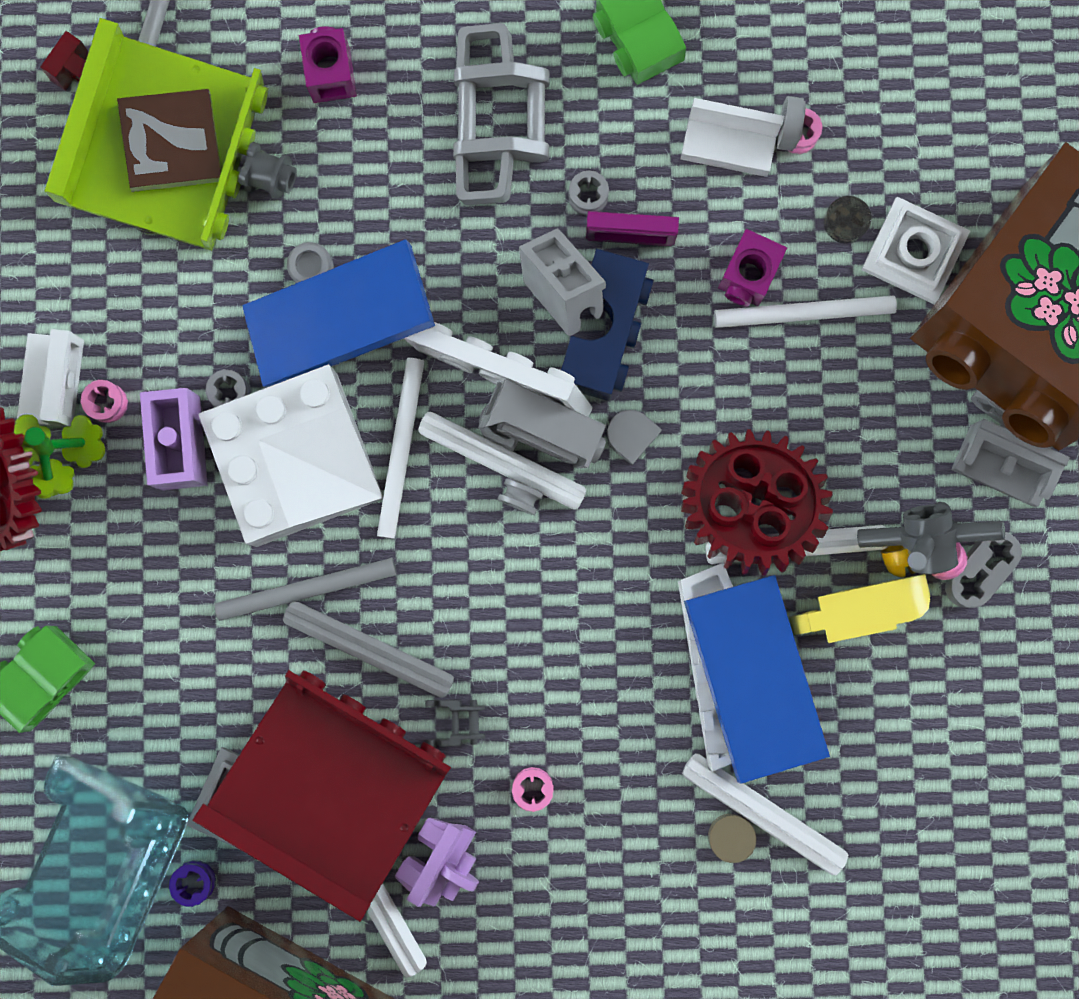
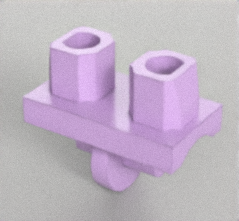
(445, 869)

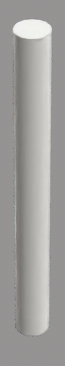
(805, 311)
(400, 448)

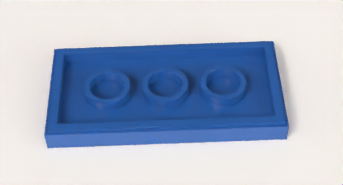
(338, 314)
(756, 679)

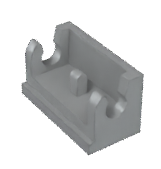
(561, 279)
(1008, 464)

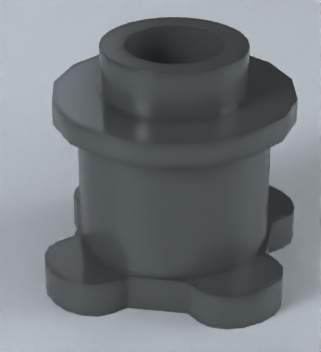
(267, 172)

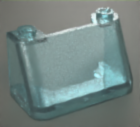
(91, 877)

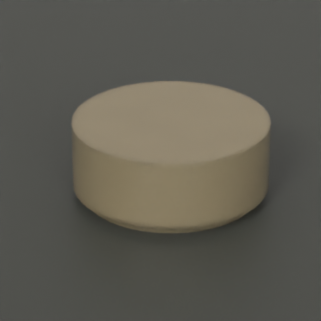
(732, 838)

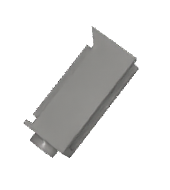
(544, 424)

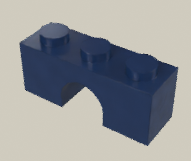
(598, 362)

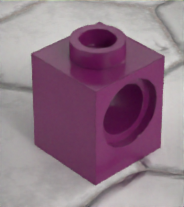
(331, 82)
(757, 251)

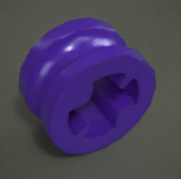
(178, 891)

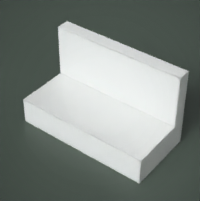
(731, 137)
(51, 377)

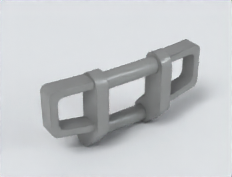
(508, 148)

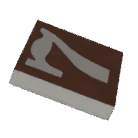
(169, 139)

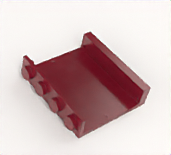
(325, 794)

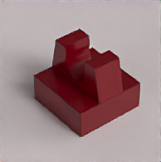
(65, 61)

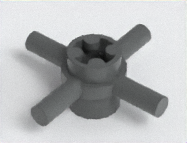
(931, 537)

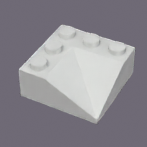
(290, 456)

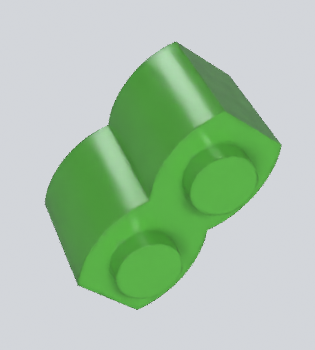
(643, 36)
(40, 676)

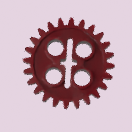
(16, 488)
(740, 535)

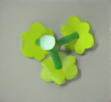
(79, 444)

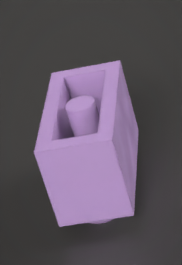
(173, 439)

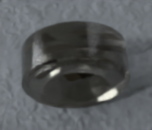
(847, 219)

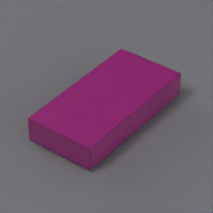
(631, 228)

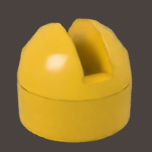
(896, 560)

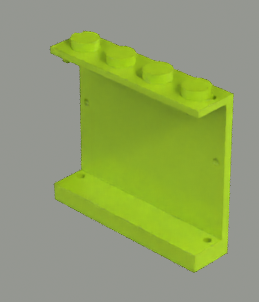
(91, 158)

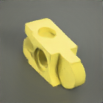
(866, 609)

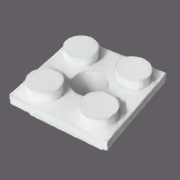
(894, 264)

